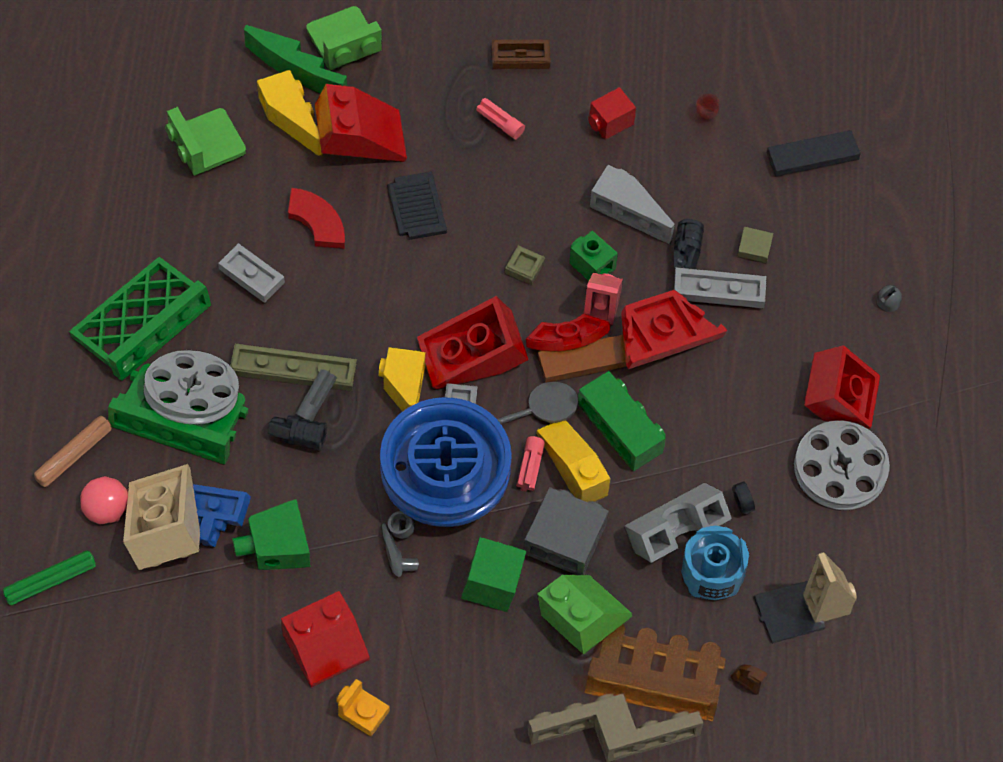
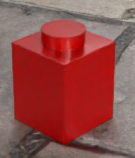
(611, 113)

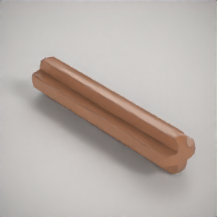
(72, 451)

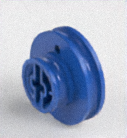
(452, 459)

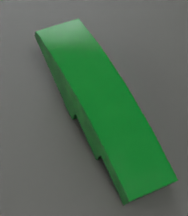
(286, 54)

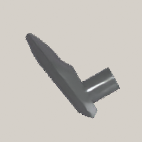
(394, 555)

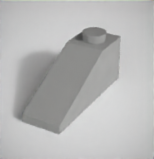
(627, 201)

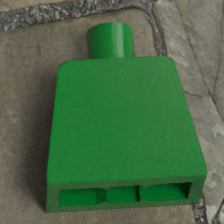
(275, 538)

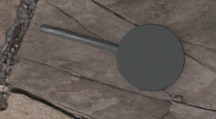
(549, 402)

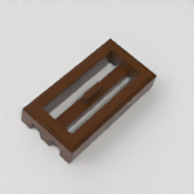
(521, 57)

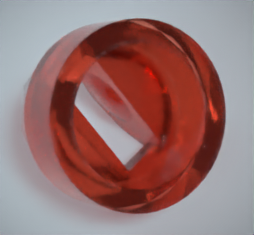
(710, 102)

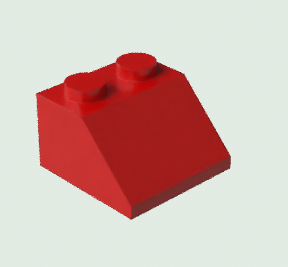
(842, 387)
(324, 639)

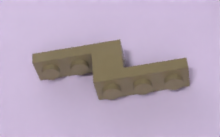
(614, 727)

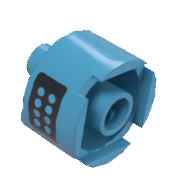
(714, 563)

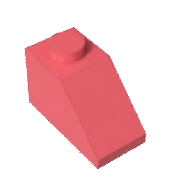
(603, 296)

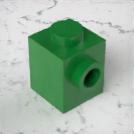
(592, 255)

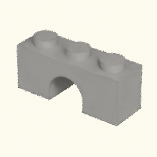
(656, 531)

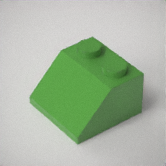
(581, 610)

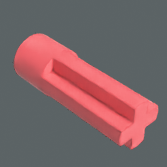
(500, 118)
(530, 463)

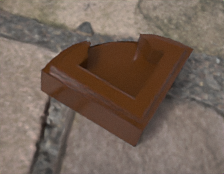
(750, 677)

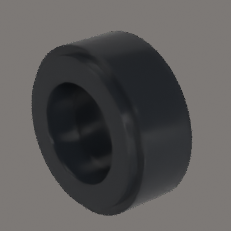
(743, 498)

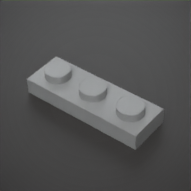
(721, 287)

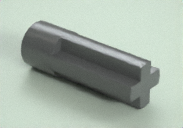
(316, 395)

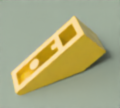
(575, 461)

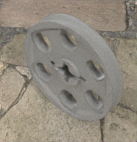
(200, 394)
(834, 475)

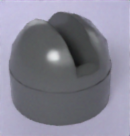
(892, 302)
(395, 525)

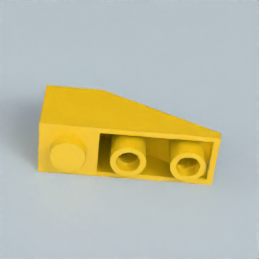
(286, 108)

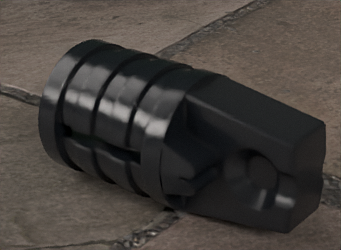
(688, 243)
(299, 431)

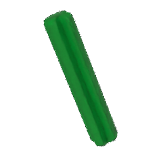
(49, 577)

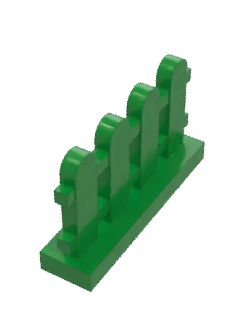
(205, 440)

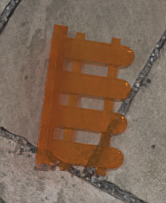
(652, 688)

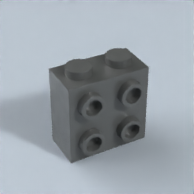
(566, 531)

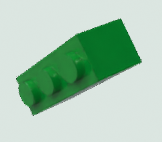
(621, 420)

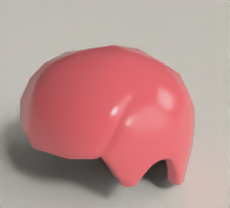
(104, 500)

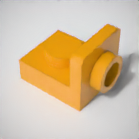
(361, 708)

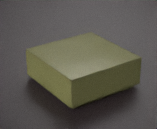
(755, 244)
(524, 265)

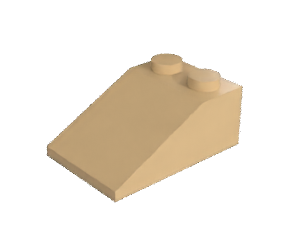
(161, 518)

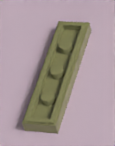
(291, 366)

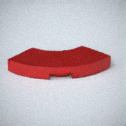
(318, 217)
(567, 335)

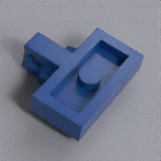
(218, 508)

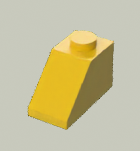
(403, 375)

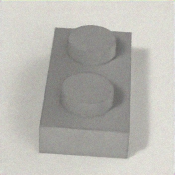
(251, 273)

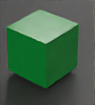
(493, 574)

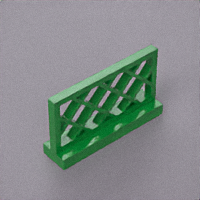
(156, 329)

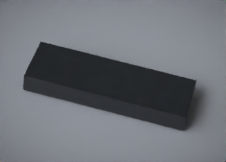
(813, 153)

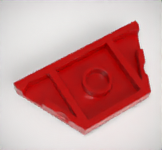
(664, 327)

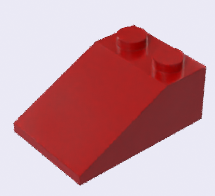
(358, 125)
(473, 345)

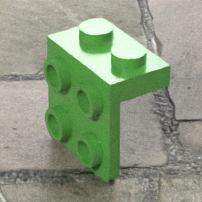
(344, 37)
(204, 139)

